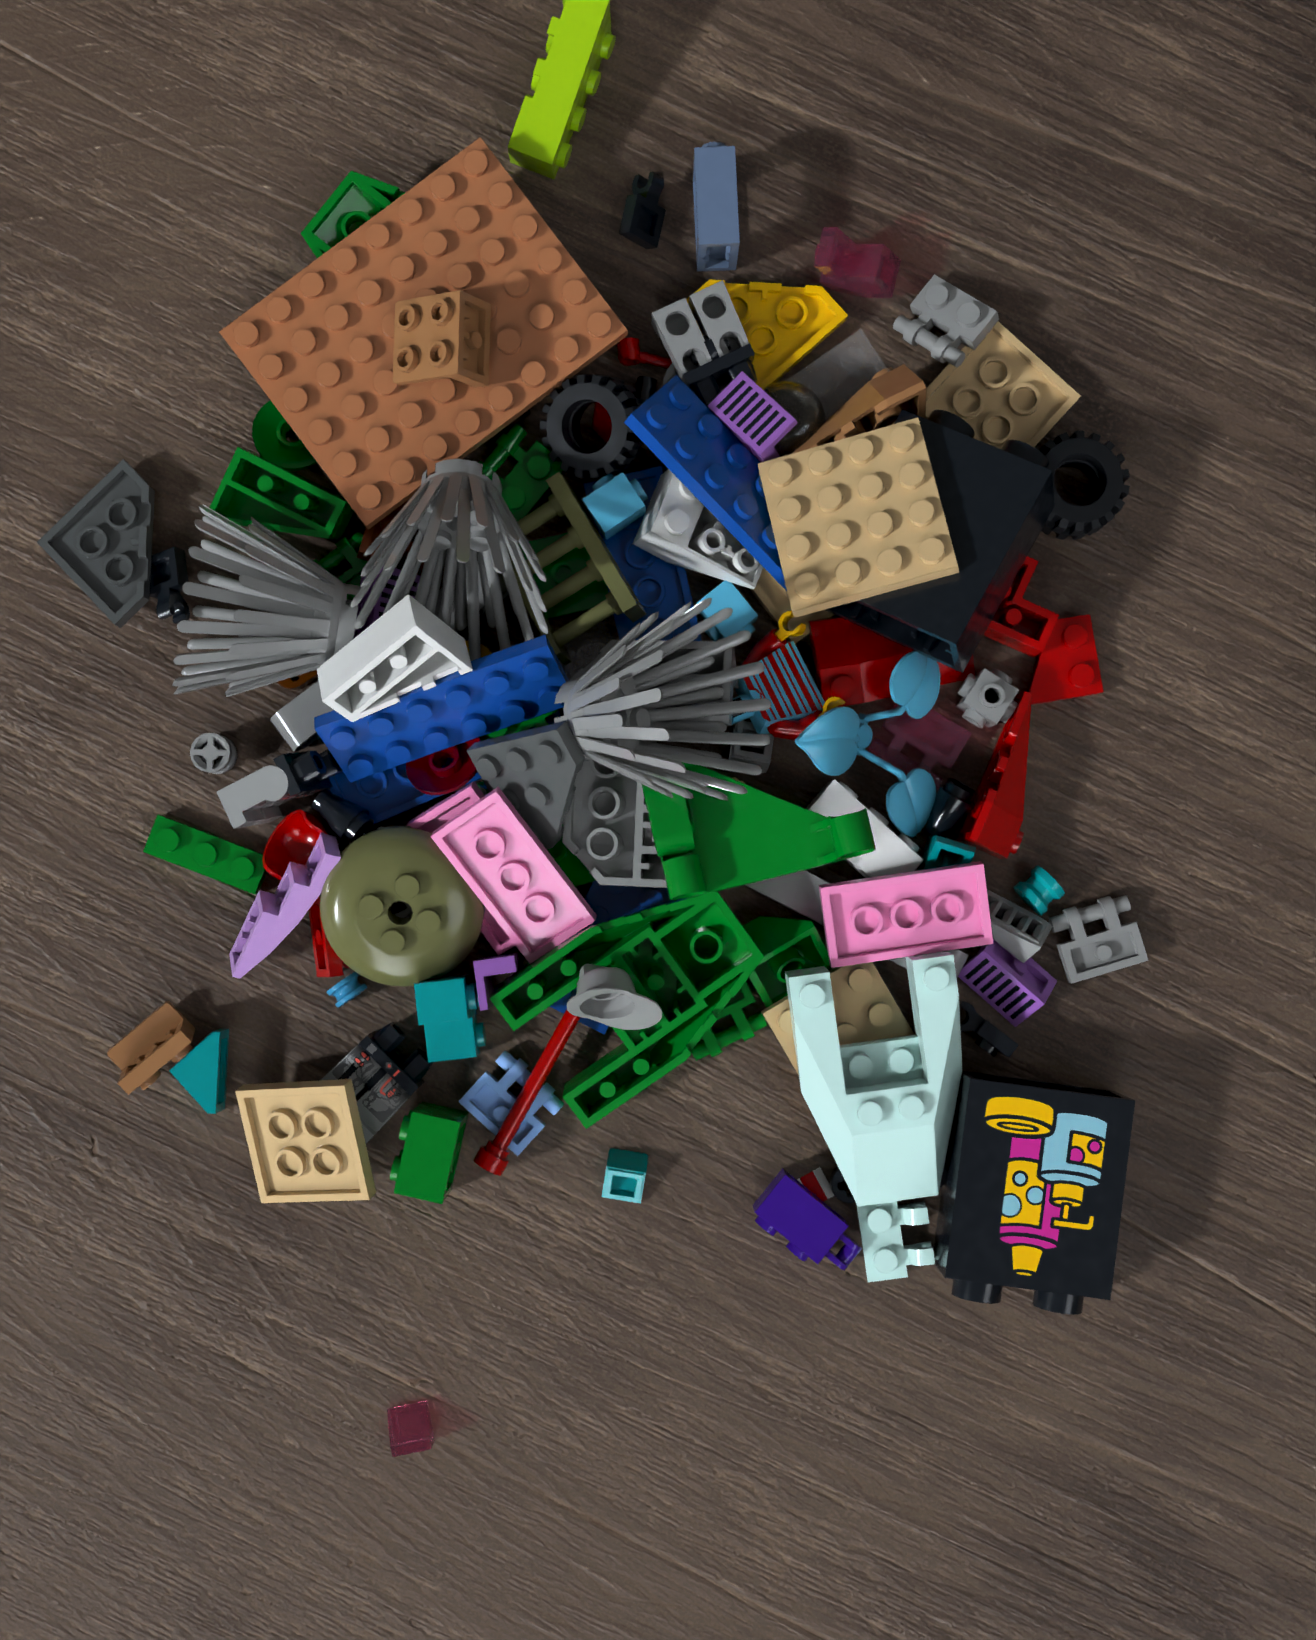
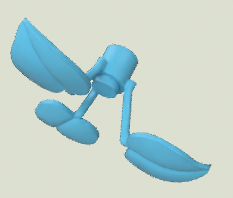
(842, 734)

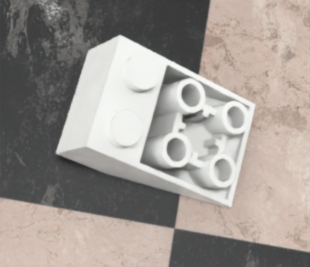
(691, 537)

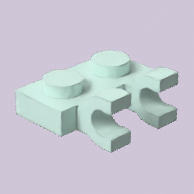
(883, 1242)

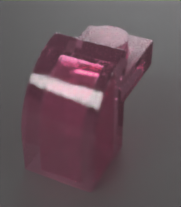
(855, 268)

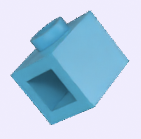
(615, 503)
(742, 617)

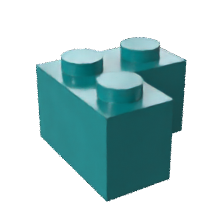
(449, 1017)

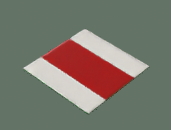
(817, 1184)

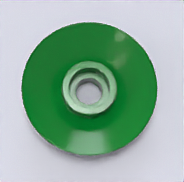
(270, 439)

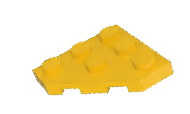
(782, 323)

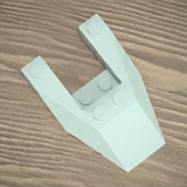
(883, 1100)

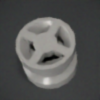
(204, 752)

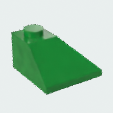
(786, 947)

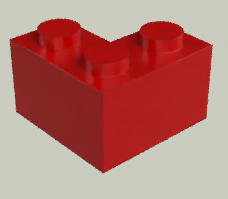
(1019, 621)

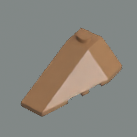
(874, 406)

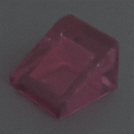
(410, 1429)

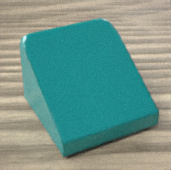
(625, 1175)

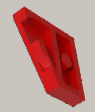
(1068, 663)

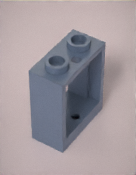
(715, 207)

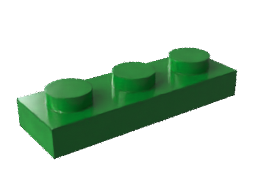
(206, 854)

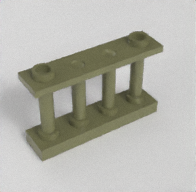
(600, 567)

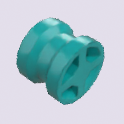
(1039, 890)

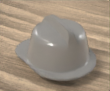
(611, 999)

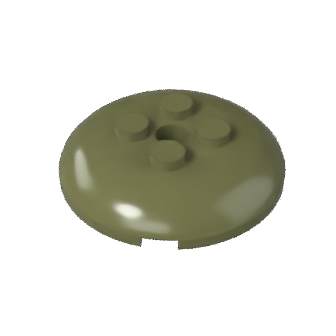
(390, 868)

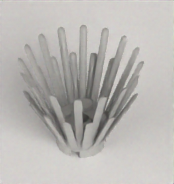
(457, 521)
(305, 604)
(614, 712)

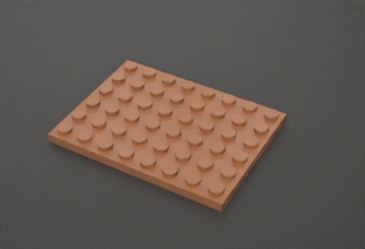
(328, 332)

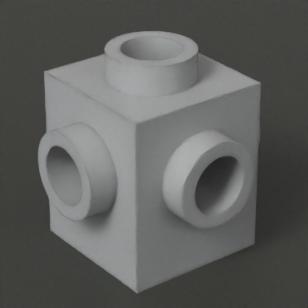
(973, 700)

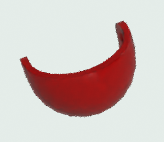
(291, 842)

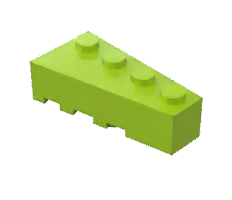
(561, 86)

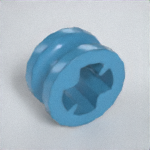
(346, 989)

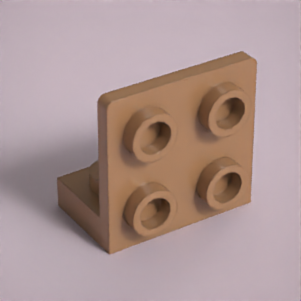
(442, 339)

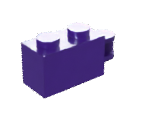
(804, 1221)

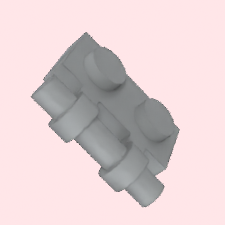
(951, 311)
(1102, 951)

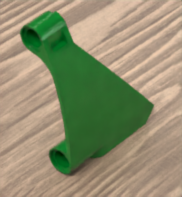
(745, 839)

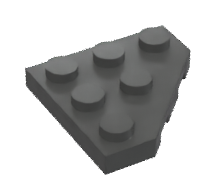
(109, 543)
(534, 773)

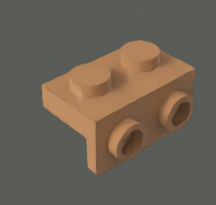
(150, 1045)

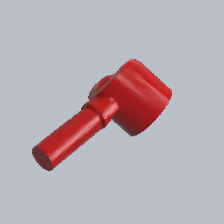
(630, 354)

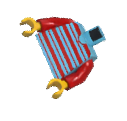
(785, 683)

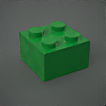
(430, 1152)

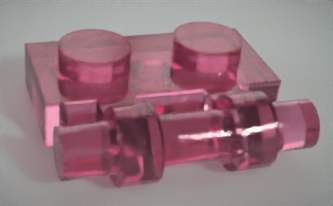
(932, 735)

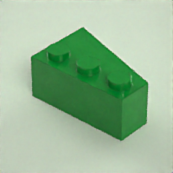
(279, 499)

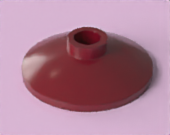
(442, 770)

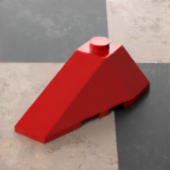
(859, 663)
(1000, 797)

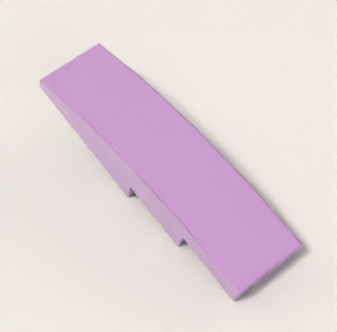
(279, 913)

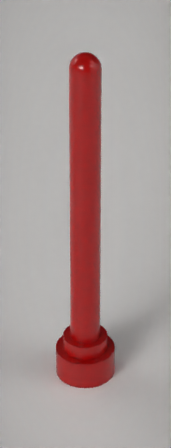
(495, 1153)

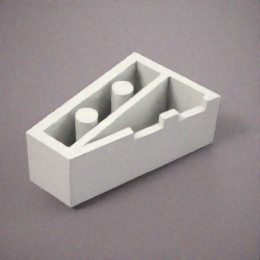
(391, 658)
(892, 853)

